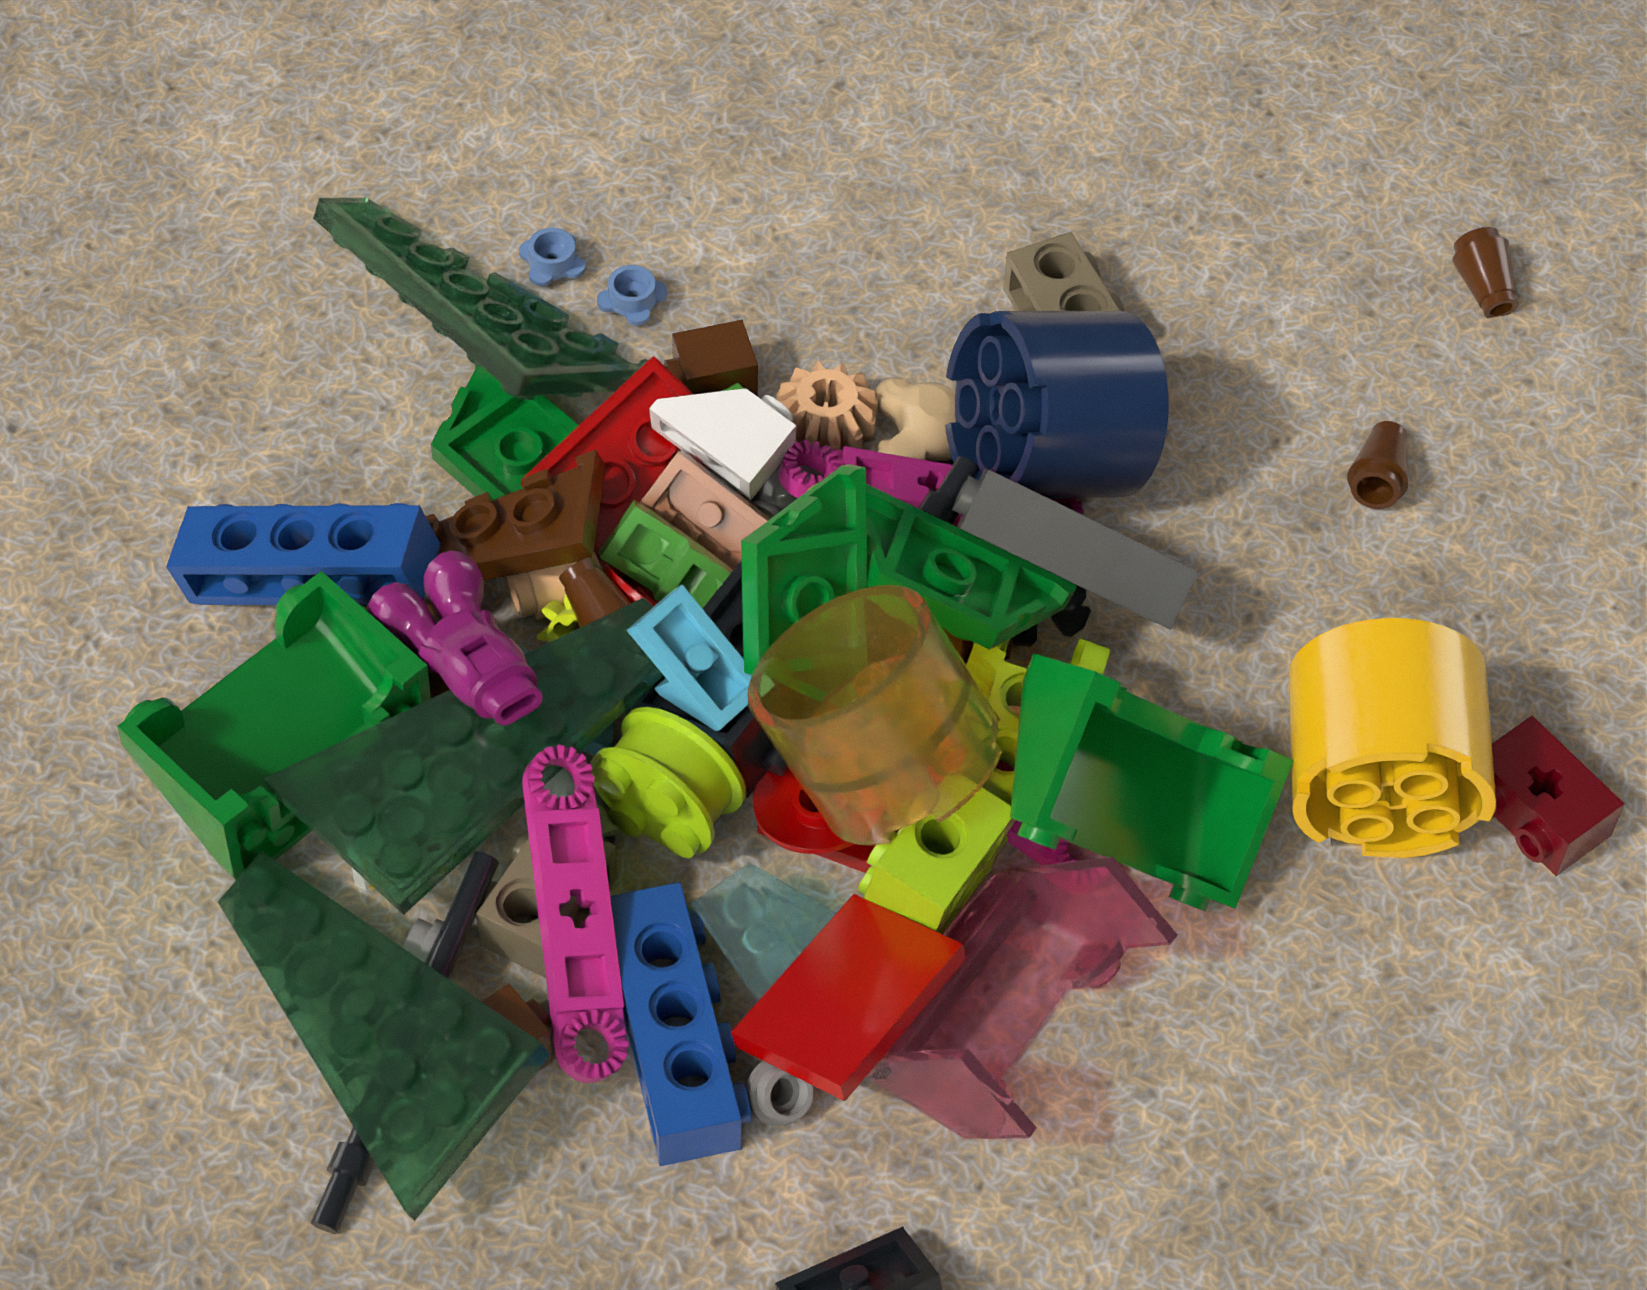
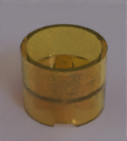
(875, 713)

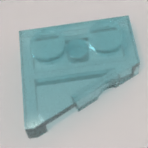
(760, 924)

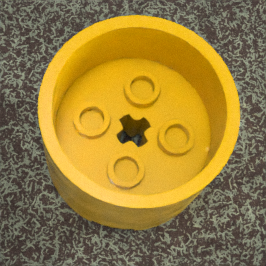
(1390, 737)

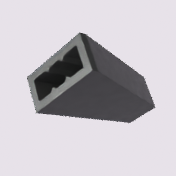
(1074, 547)

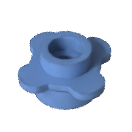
(551, 244)
(632, 281)

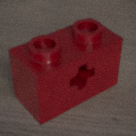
(1550, 797)

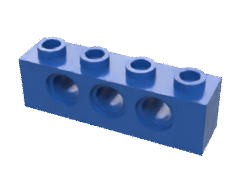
(262, 551)
(682, 1119)

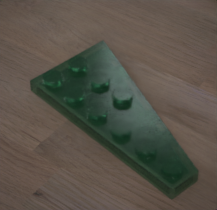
(491, 319)
(441, 779)
(394, 1039)

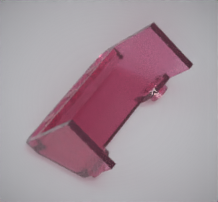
(1024, 945)

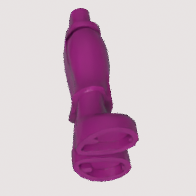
(466, 645)

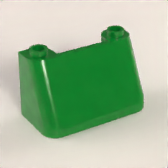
(301, 693)
(1140, 783)

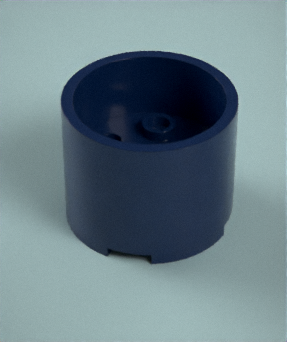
(1060, 400)

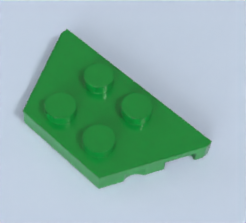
(496, 437)
(803, 559)
(966, 581)

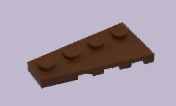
(530, 528)

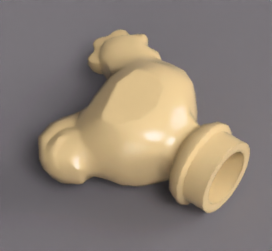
(921, 418)

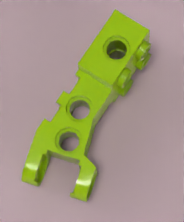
(939, 866)

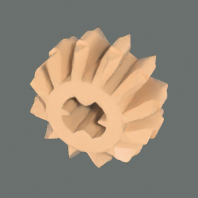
(830, 406)

